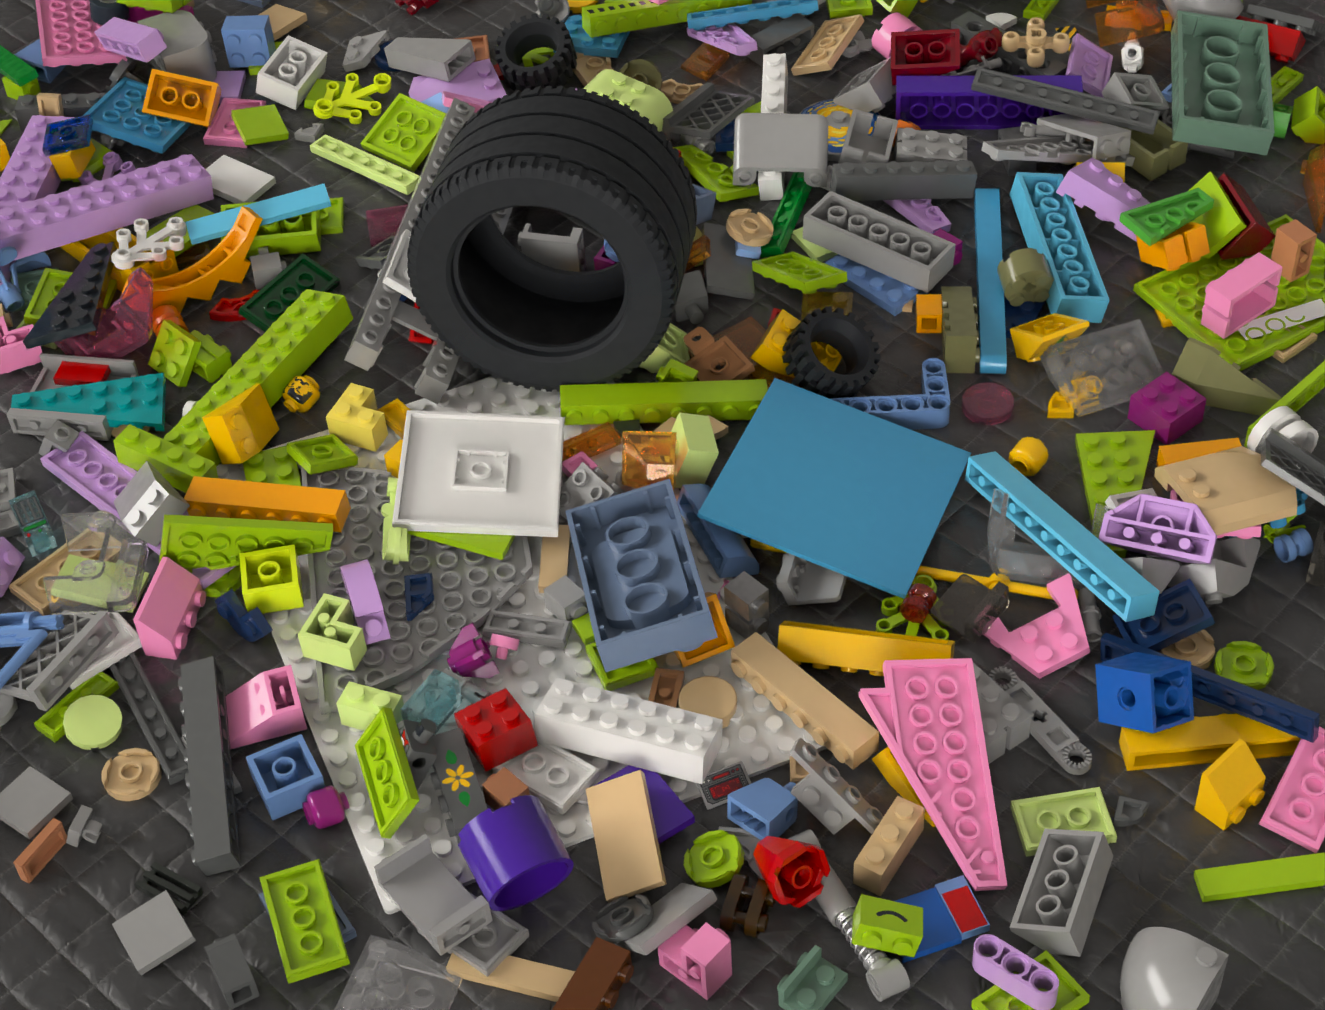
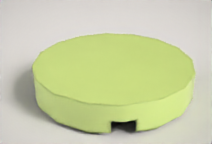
(92, 722)

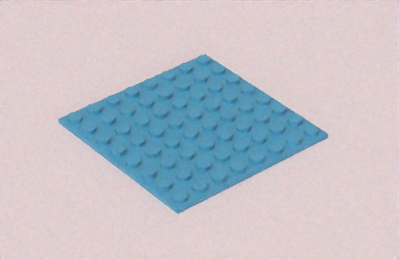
(836, 487)

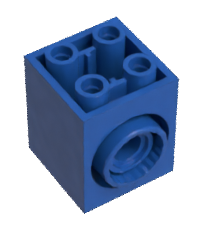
(1144, 692)

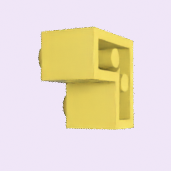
(356, 418)

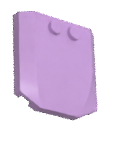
(475, 81)

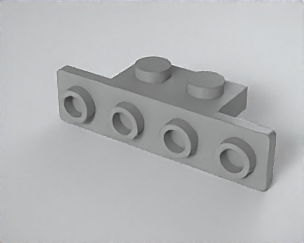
(828, 794)

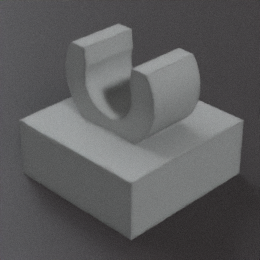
(83, 827)

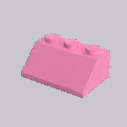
(168, 610)

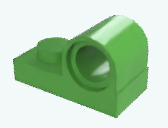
(1282, 115)

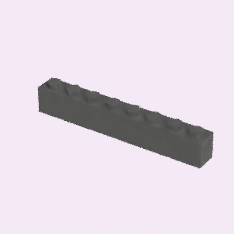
(209, 767)

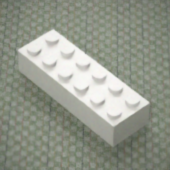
(628, 730)

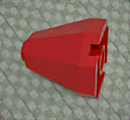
(791, 869)

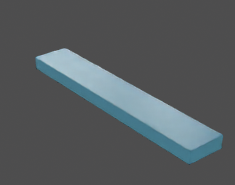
(270, 210)

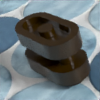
(755, 919)

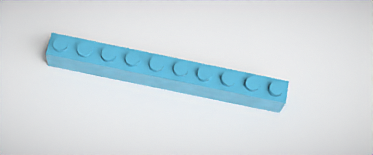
(1064, 538)

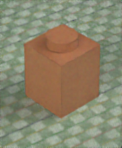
(502, 787)

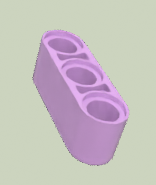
(1023, 985)

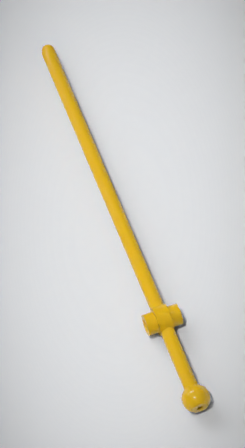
(951, 576)

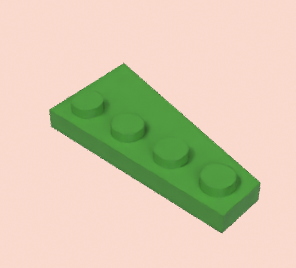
(1167, 215)

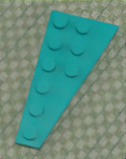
(123, 401)

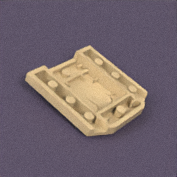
(1230, 489)

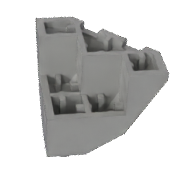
(1227, 573)

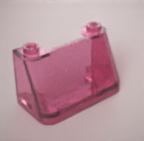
(121, 326)

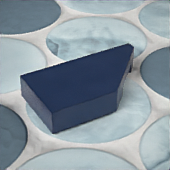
(418, 593)

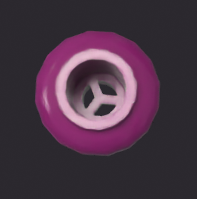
(325, 807)

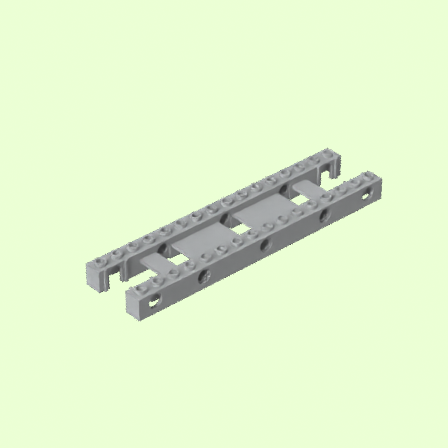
(385, 302)

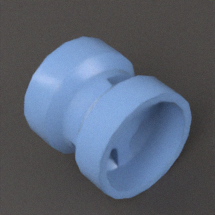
(1292, 545)

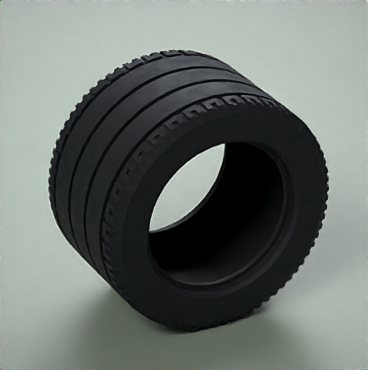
(535, 320)

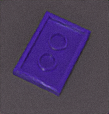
(668, 810)

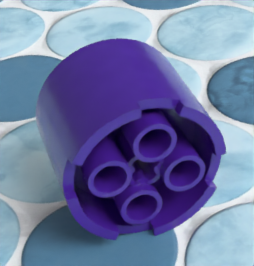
(515, 853)

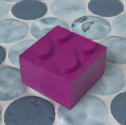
(1167, 408)

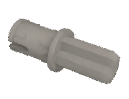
(468, 690)

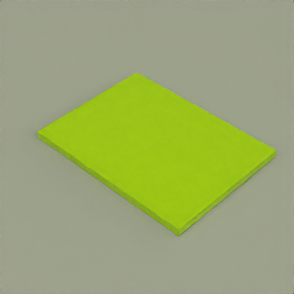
(1182, 296)

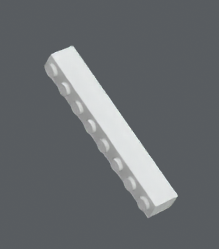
(773, 101)

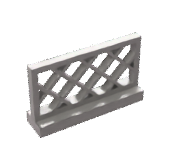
(67, 663)

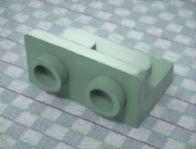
(811, 983)

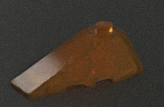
(1315, 185)

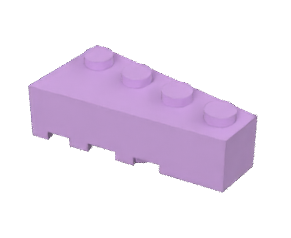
(1101, 191)

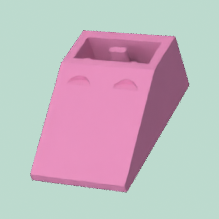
(264, 708)

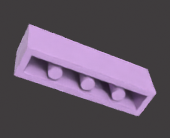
(131, 39)

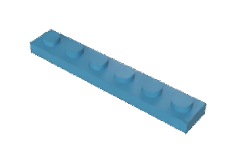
(744, 13)

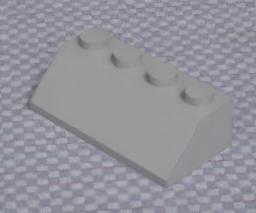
(1063, 890)

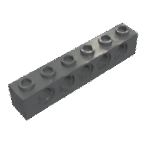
(1012, 62)

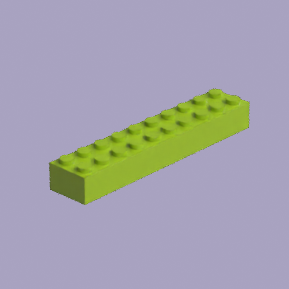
(272, 361)

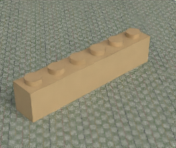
(804, 701)

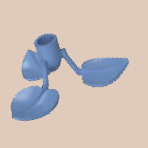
(11, 294)

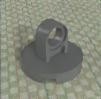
(123, 69)

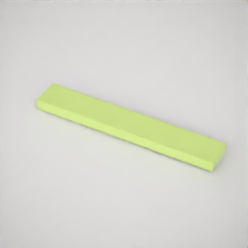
(365, 164)

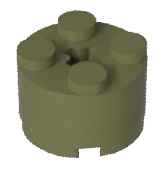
(1025, 276)

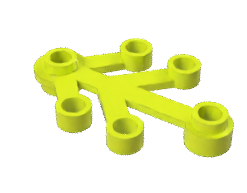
(326, 107)

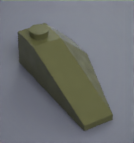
(1222, 382)

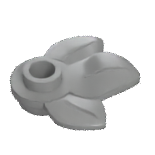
(857, 45)

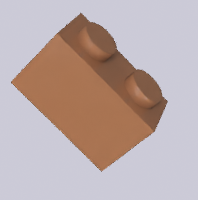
(1293, 249)

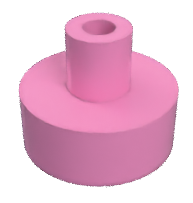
(503, 645)

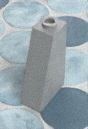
(430, 56)

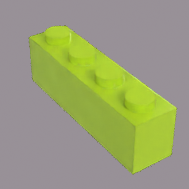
(173, 462)

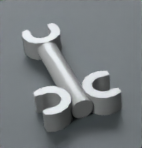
(1031, 130)

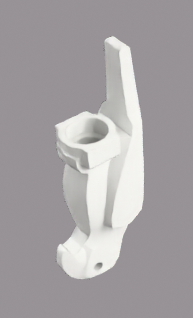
(1132, 56)

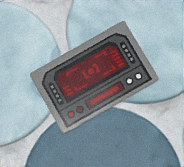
(721, 783)

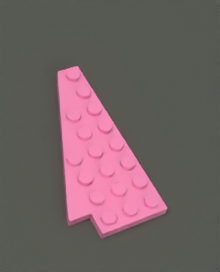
(938, 738)

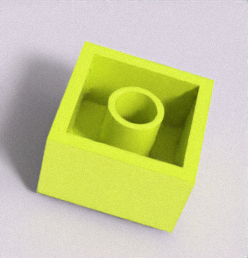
(271, 579)

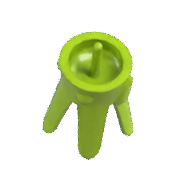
(1271, 533)

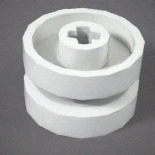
(1288, 424)

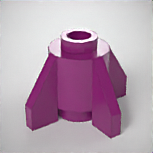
(470, 655)

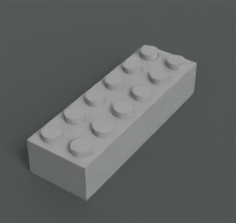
(878, 241)

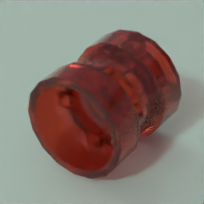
(917, 603)

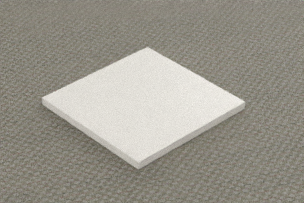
(480, 474)

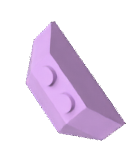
(1160, 529)

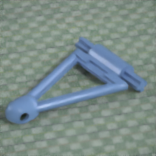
(24, 630)

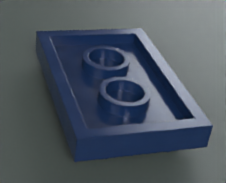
(1177, 616)

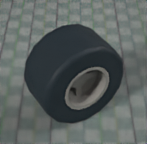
(105, 10)

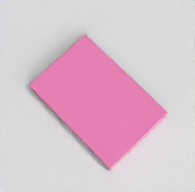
(222, 128)

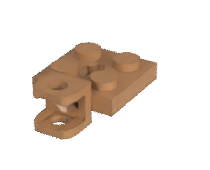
(708, 354)

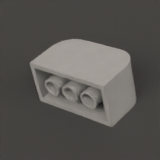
(187, 45)

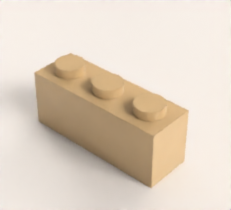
(888, 845)

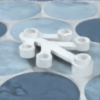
(125, 258)

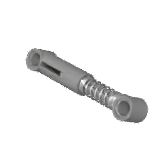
(883, 974)

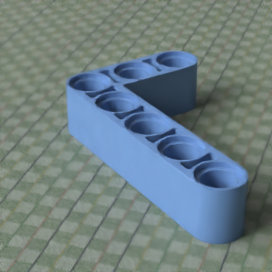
(913, 411)

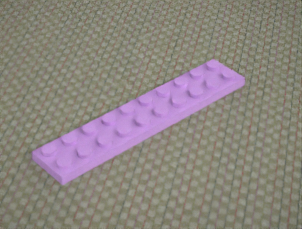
(100, 479)

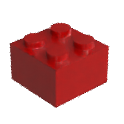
(496, 729)

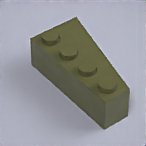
(959, 329)

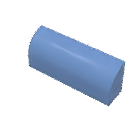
(723, 547)

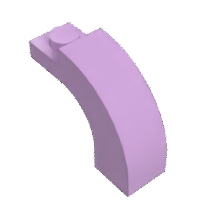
(365, 601)

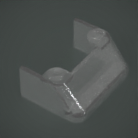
(1025, 560)
(103, 584)

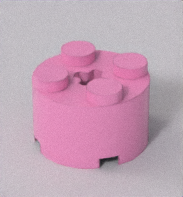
(892, 23)

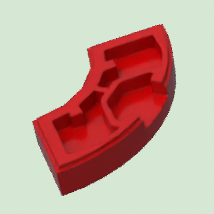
(228, 309)

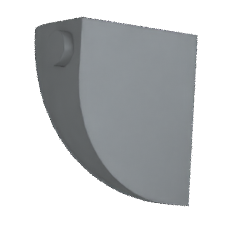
(1170, 971)

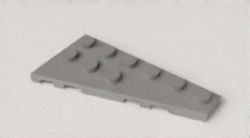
(1047, 150)

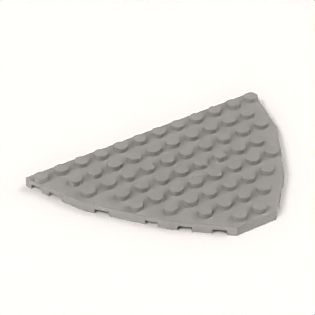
(463, 583)

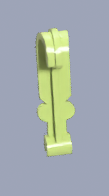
(395, 540)

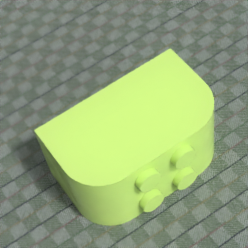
(629, 91)

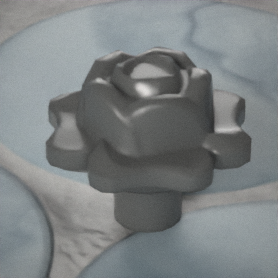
(109, 141)

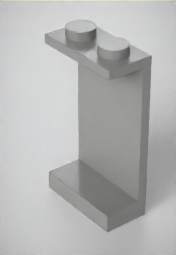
(1108, 139)
(431, 895)

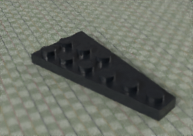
(79, 301)

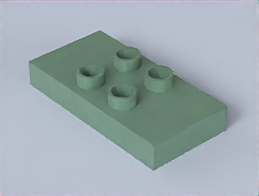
(1221, 83)

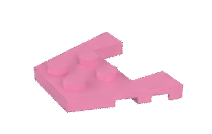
(1050, 639)

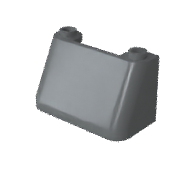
(782, 145)

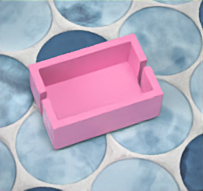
(1241, 295)

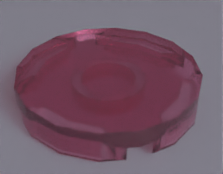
(987, 403)

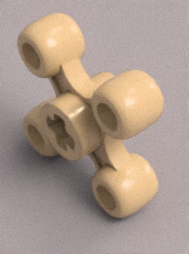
(1035, 42)

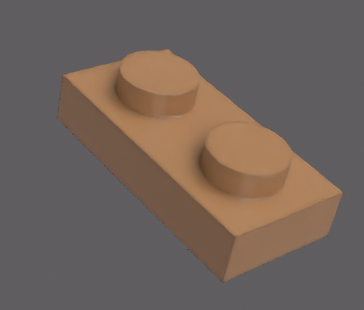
(666, 686)

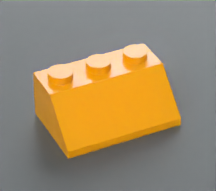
(181, 98)

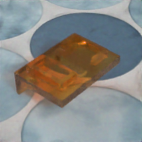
(705, 61)

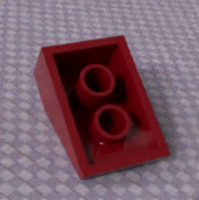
(924, 53)

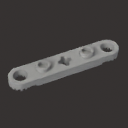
(1053, 732)

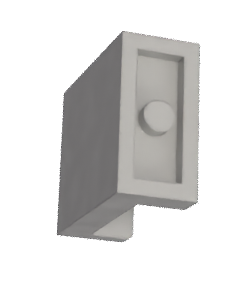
(554, 250)

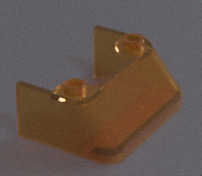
(1128, 21)

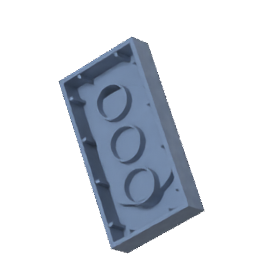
(639, 576)

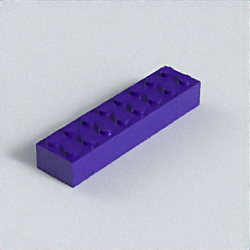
(951, 103)

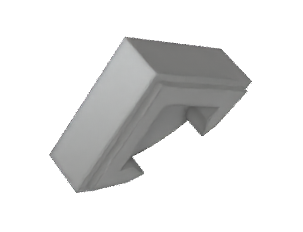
(310, 134)

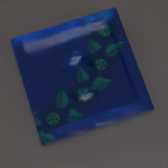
(67, 135)

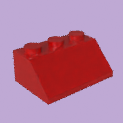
(1283, 41)

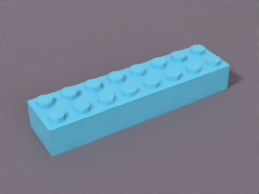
(1055, 230)

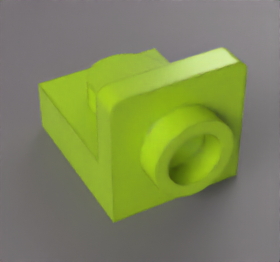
(676, 372)

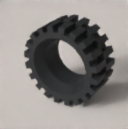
(530, 35)
(847, 338)

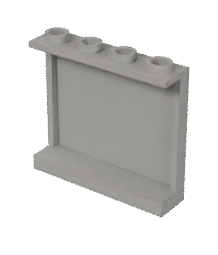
(40, 421)

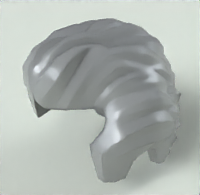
(554, 8)

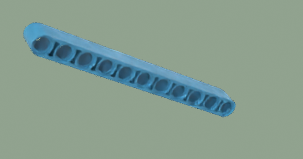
(989, 288)

